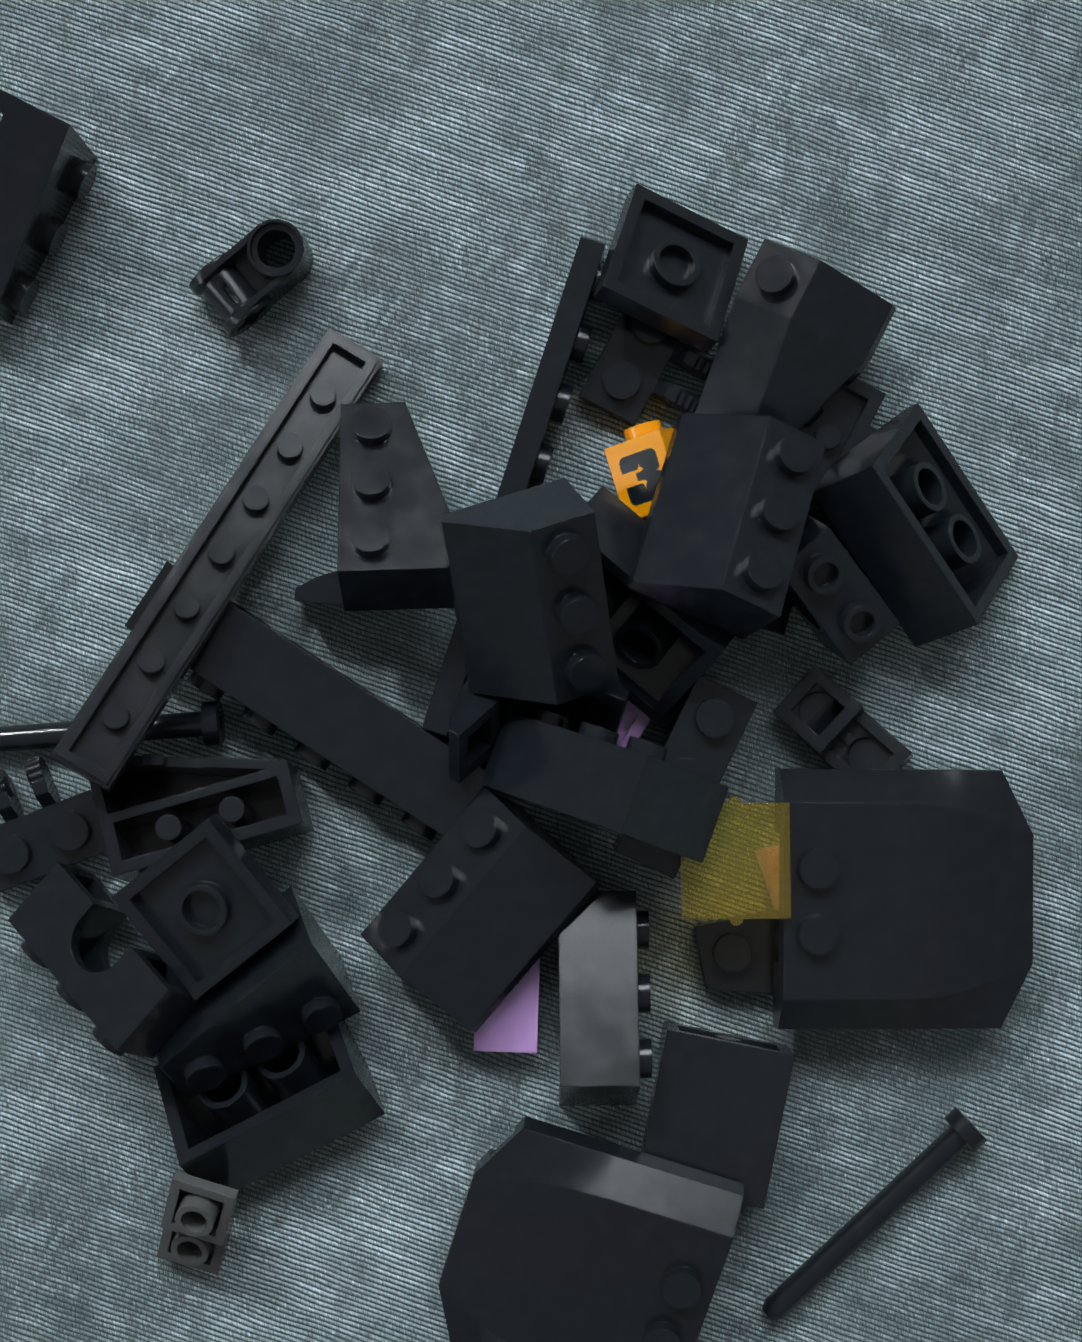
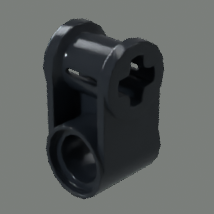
(249, 277)

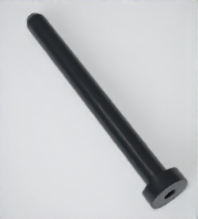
(205, 723)
(874, 1214)

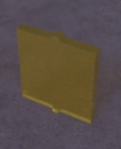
(744, 866)

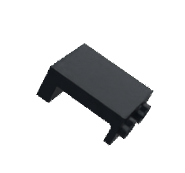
(719, 1105)

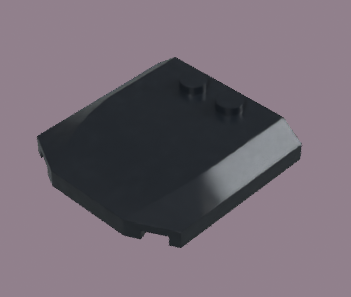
(903, 900)
(585, 1243)

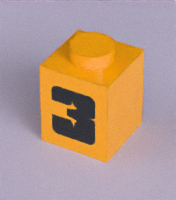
(638, 464)

